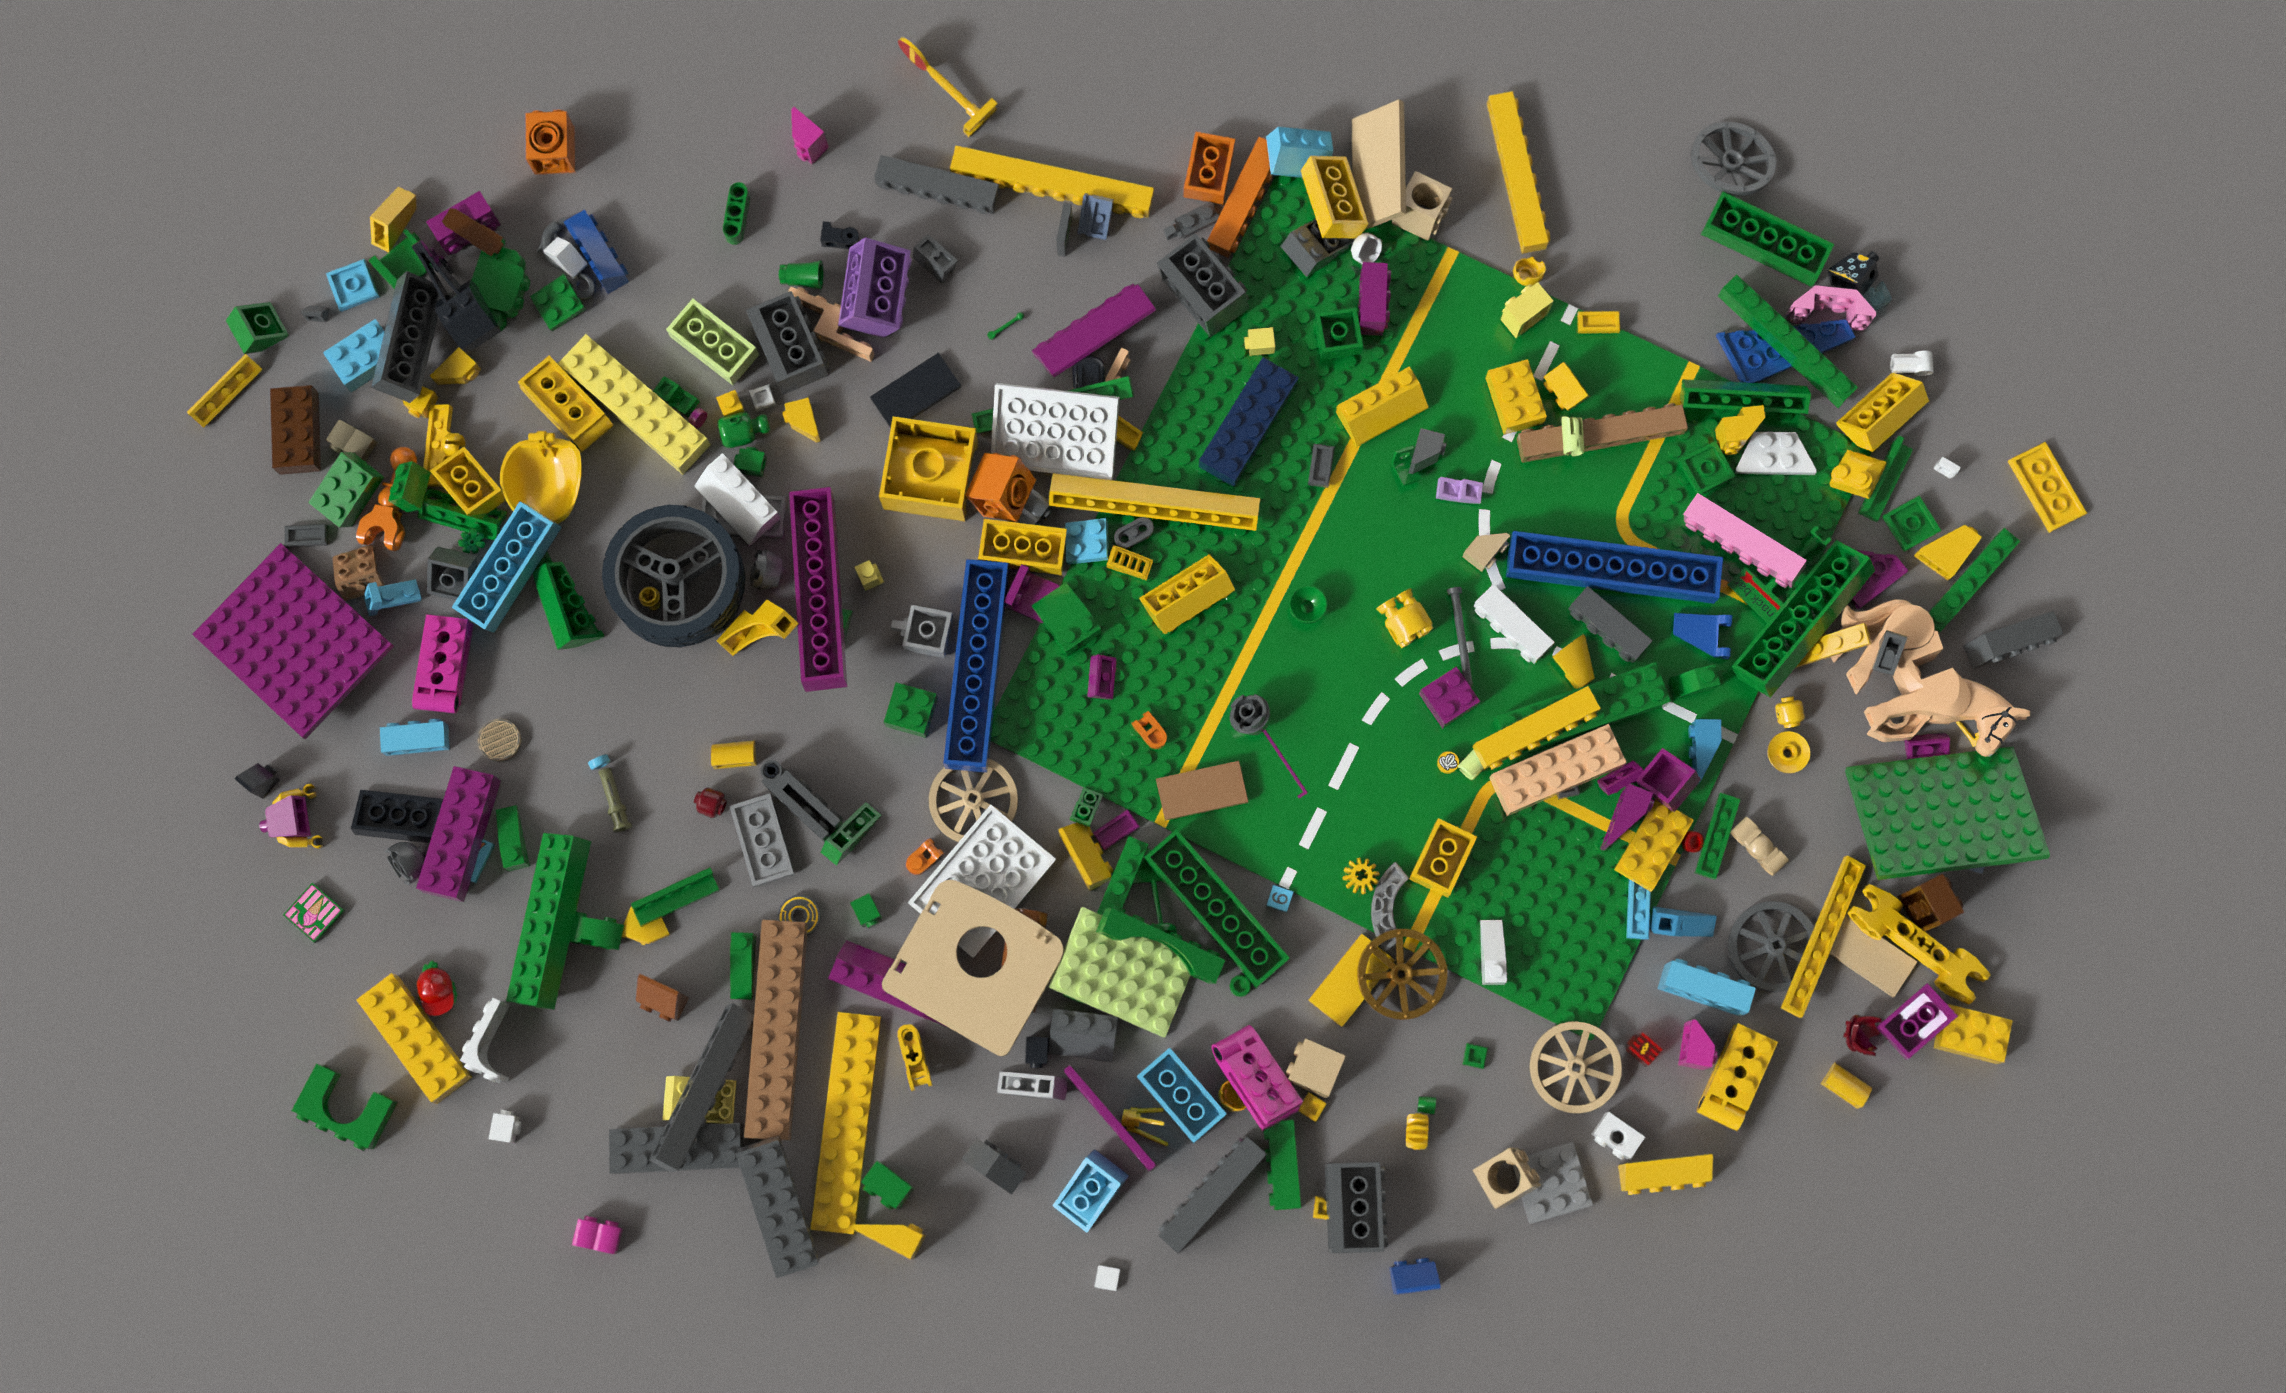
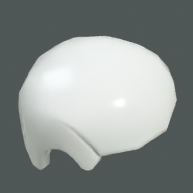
(1366, 248)

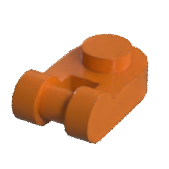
(1154, 737)
(917, 863)

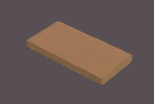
(1201, 790)

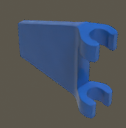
(1702, 632)

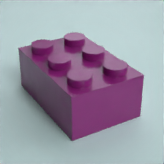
(475, 208)
(1374, 298)

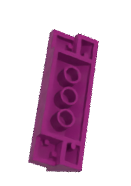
(1093, 329)
(864, 972)

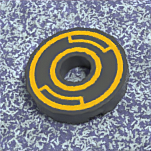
(804, 904)

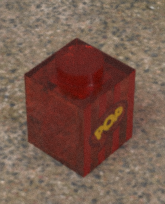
(1643, 1048)

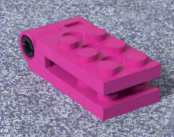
(448, 694)
(1248, 1047)

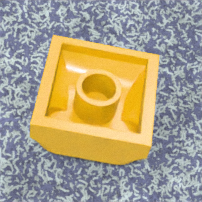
(1857, 474)

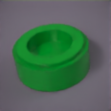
(1240, 986)

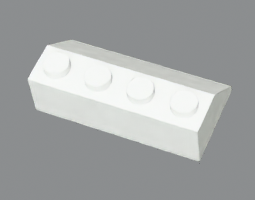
(736, 499)

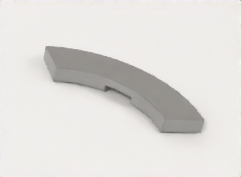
(1383, 902)

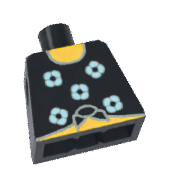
(1855, 272)

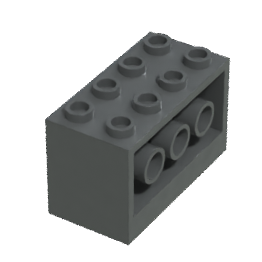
(1203, 284)
(788, 342)
(1342, 1198)

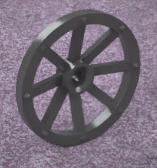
(1732, 160)
(1767, 943)

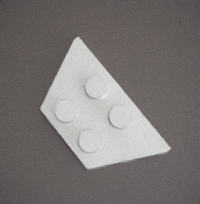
(1775, 454)

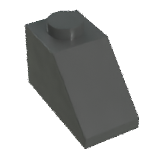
(1427, 450)

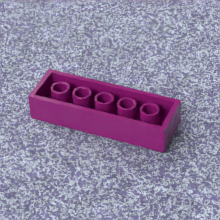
(458, 834)

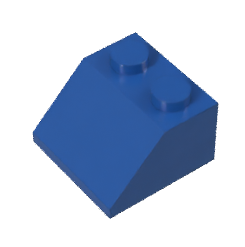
(1414, 1277)

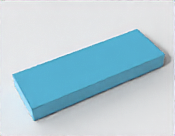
(1638, 912)

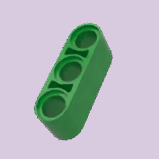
(736, 204)

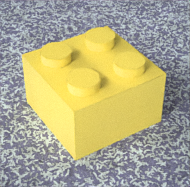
(1526, 309)

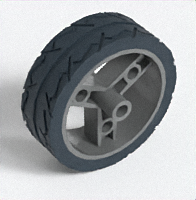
(626, 552)

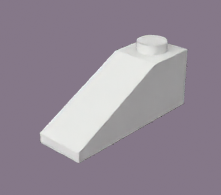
(1493, 953)

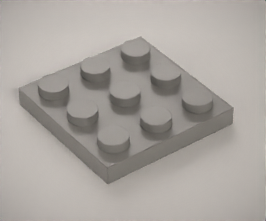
(1561, 1182)

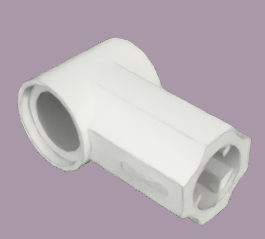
(1918, 363)

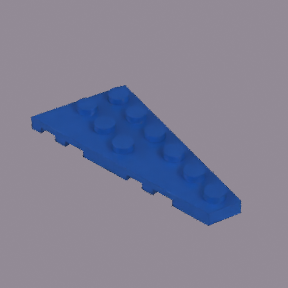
(1756, 360)

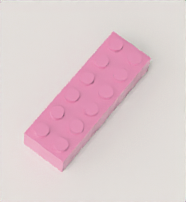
(1744, 541)

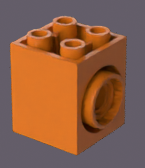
(550, 142)
(1000, 487)

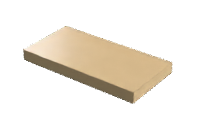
(1871, 958)

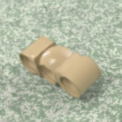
(1759, 846)

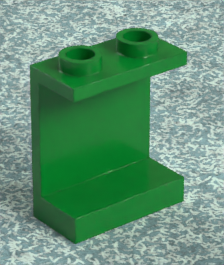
(400, 260)

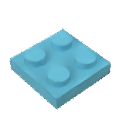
(1087, 541)

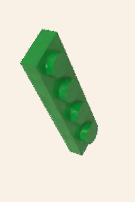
(1717, 836)

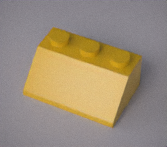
(468, 483)
(1086, 855)

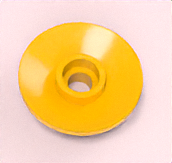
(1795, 745)

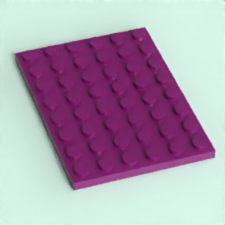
(293, 641)

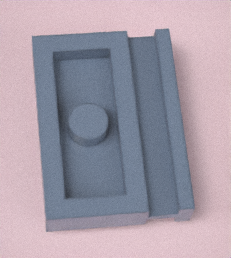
(1095, 216)

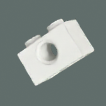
(1630, 1138)

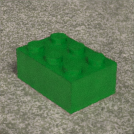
(346, 489)

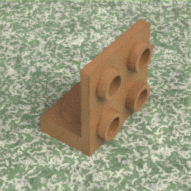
(354, 571)

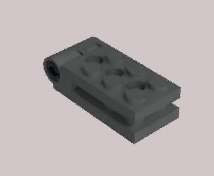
(784, 783)

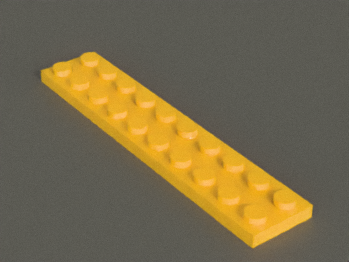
(846, 1123)

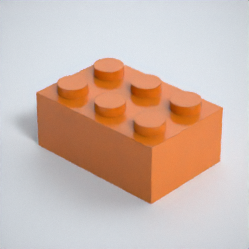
(1209, 167)

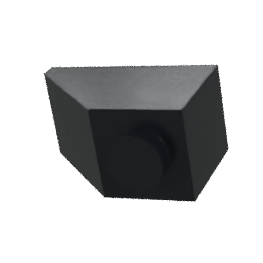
(258, 779)

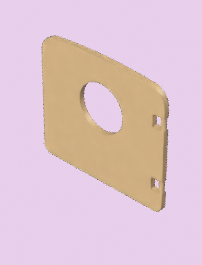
(981, 1009)

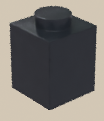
(1036, 1052)

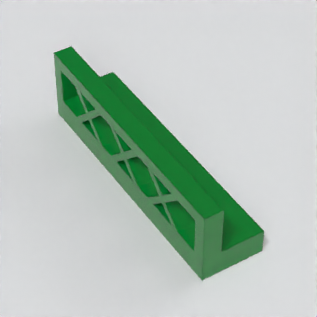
(1896, 460)
(454, 517)
(675, 897)

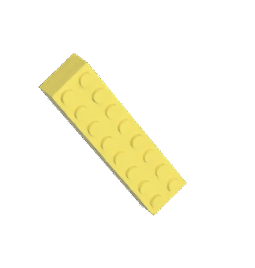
(634, 404)

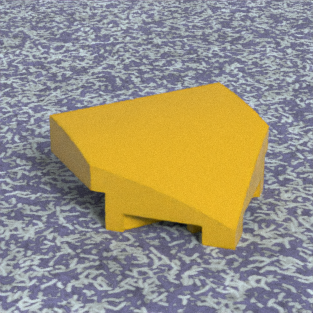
(646, 934)

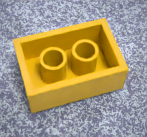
(1516, 397)
(1443, 857)
(1975, 1035)

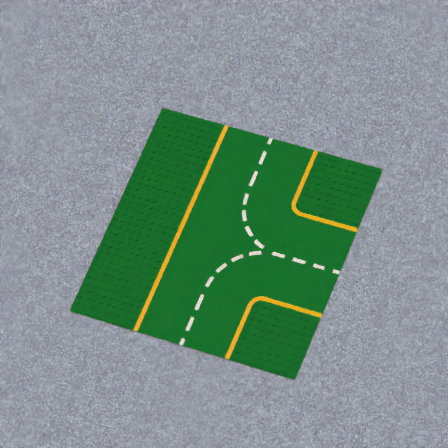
(1341, 686)

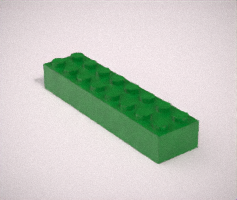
(1803, 618)
(1617, 696)
(1216, 908)
(548, 921)

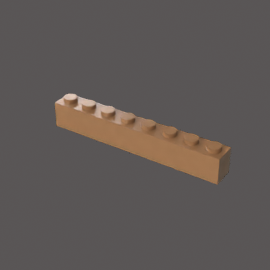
(1605, 432)

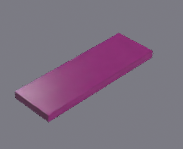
(1109, 1118)

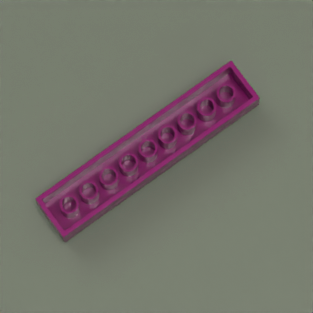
(818, 589)

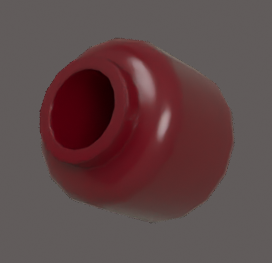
(710, 802)

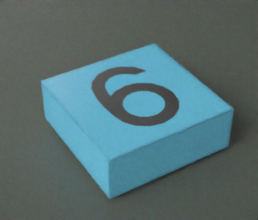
(1279, 898)

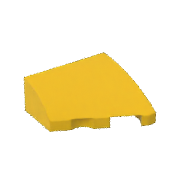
(1576, 662)

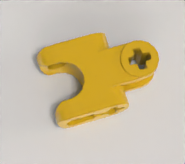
(916, 1068)

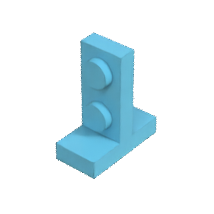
(390, 595)

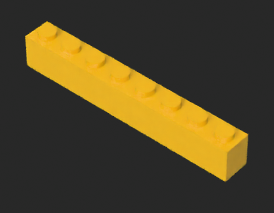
(1517, 172)

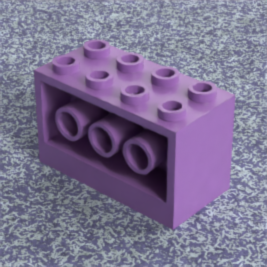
(874, 287)

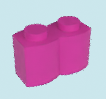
(597, 1236)

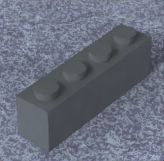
(1610, 625)

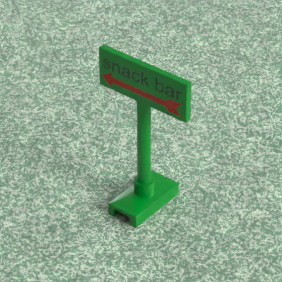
(1760, 596)

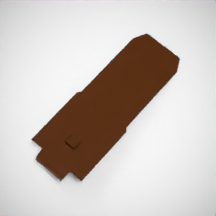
(475, 233)

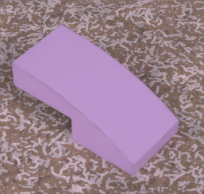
(1459, 491)

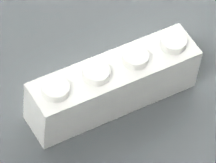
(1513, 624)

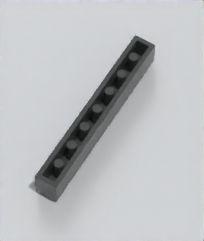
(702, 1087)

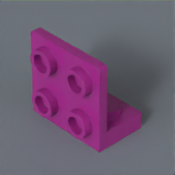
(1026, 591)

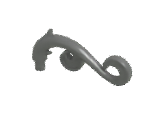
(548, 234)

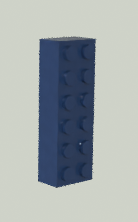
(1248, 422)

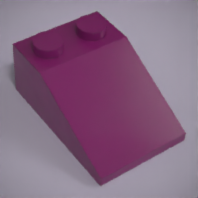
(1631, 806)
(1916, 1021)

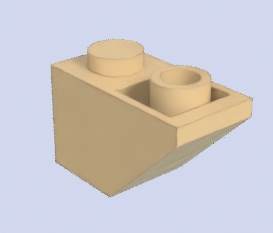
(1485, 548)

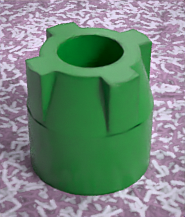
(1427, 1105)

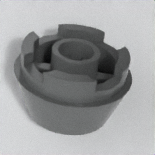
(766, 570)
(1250, 714)

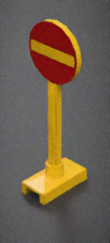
(977, 115)

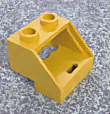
(1736, 430)

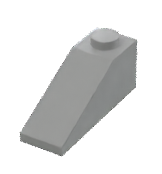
(1032, 1085)

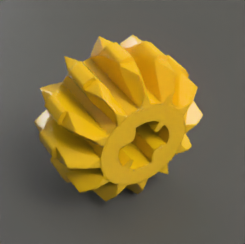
(1366, 882)
(1417, 1131)

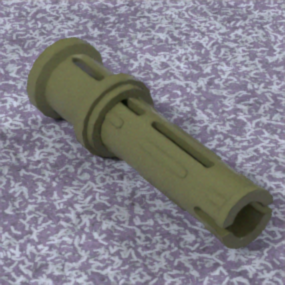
(614, 810)

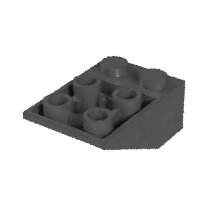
(1312, 251)

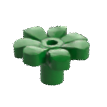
(471, 541)

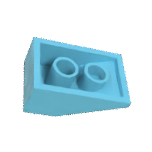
(1090, 1190)

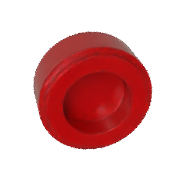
(1692, 842)

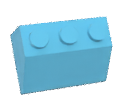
(1292, 148)

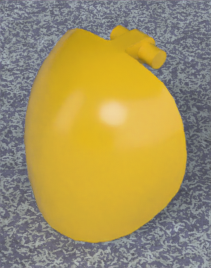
(543, 475)

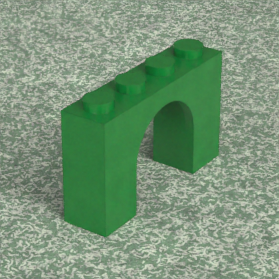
(313, 1106)

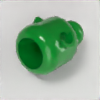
(740, 429)

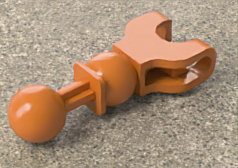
(386, 515)

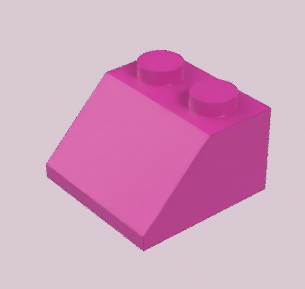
(808, 137)
(1696, 1047)

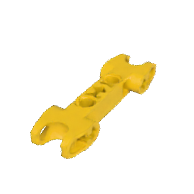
(1951, 966)

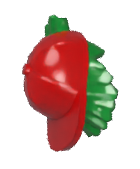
(436, 990)

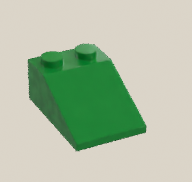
(1067, 619)

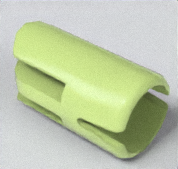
(1572, 436)
(1471, 766)

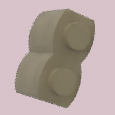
(348, 439)

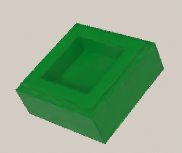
(1475, 1056)

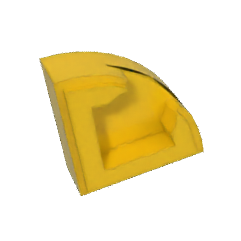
(1320, 1208)

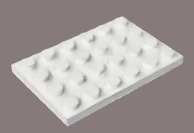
(1056, 430)
(993, 860)

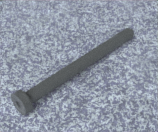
(1454, 593)

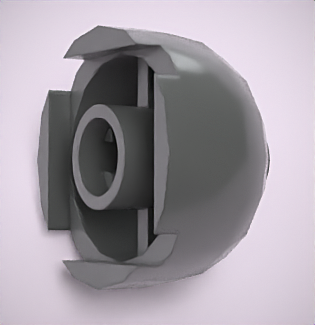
(406, 860)

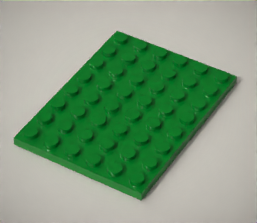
(1946, 813)

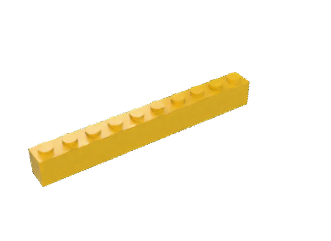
(1051, 181)
(1154, 501)

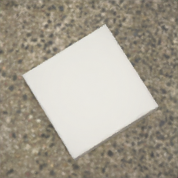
(762, 397)
(1947, 468)
(1107, 1278)

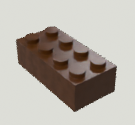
(295, 429)
(1931, 903)

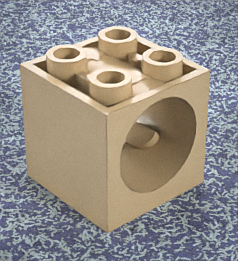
(1431, 194)
(1314, 1068)
(1488, 1172)

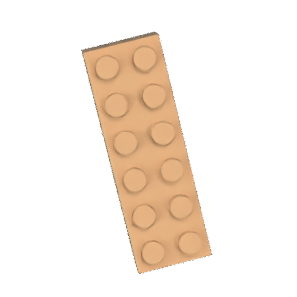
(1557, 770)

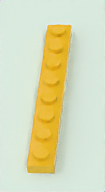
(1823, 936)

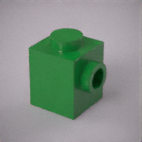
(750, 461)

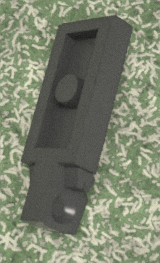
(1192, 222)

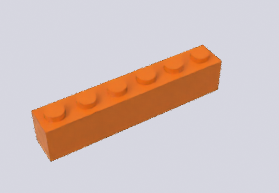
(1242, 201)

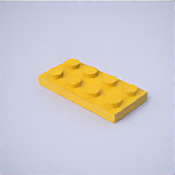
(1653, 845)

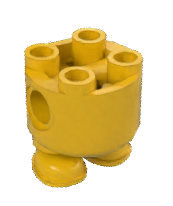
(1407, 621)

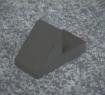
(1889, 652)

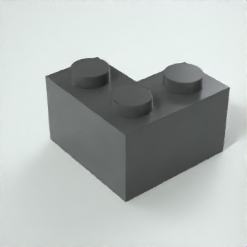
(994, 1165)

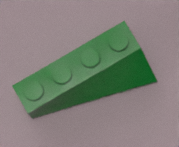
(564, 608)

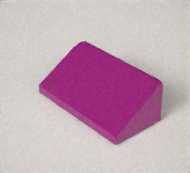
(1102, 677)
(1927, 745)

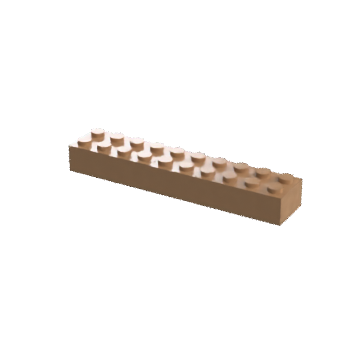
(776, 1029)

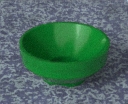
(1308, 594)

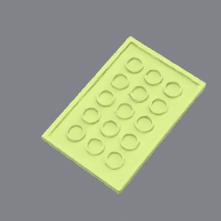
(1124, 977)

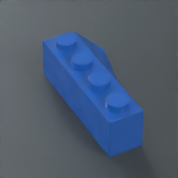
(596, 251)

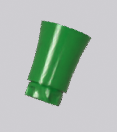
(802, 274)

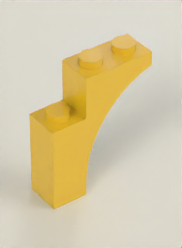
(747, 628)

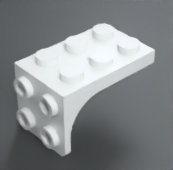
(476, 1049)

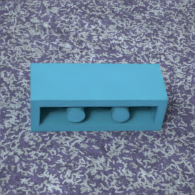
(414, 737)

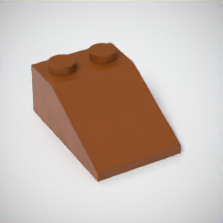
(660, 998)

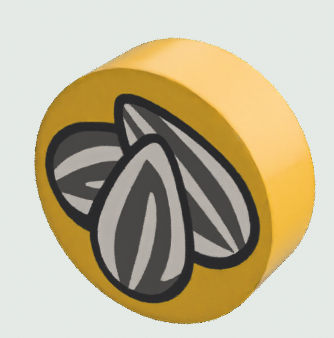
(1448, 762)

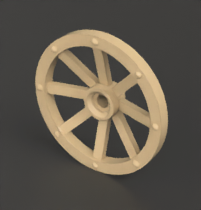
(969, 806)
(1587, 1029)

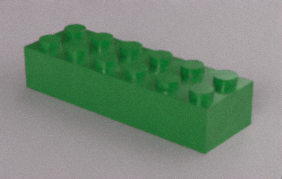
(1767, 239)

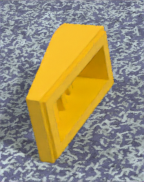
(1132, 556)

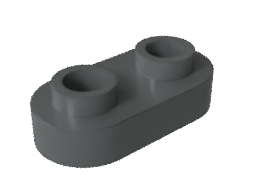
(1132, 532)

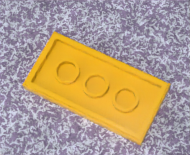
(2047, 487)
(1340, 992)

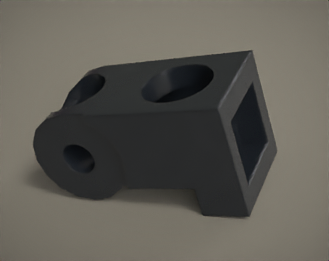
(838, 237)

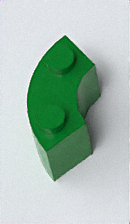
(596, 932)

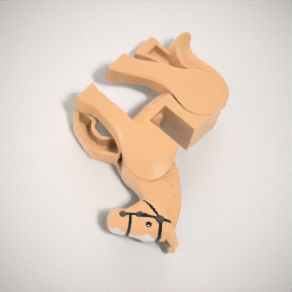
(1930, 700)

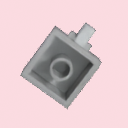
(925, 631)

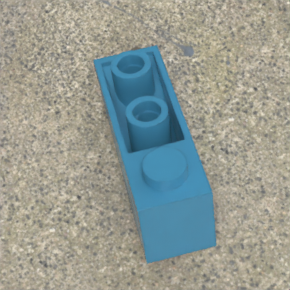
(1705, 741)
(1681, 923)

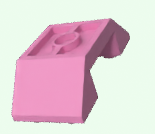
(1858, 310)

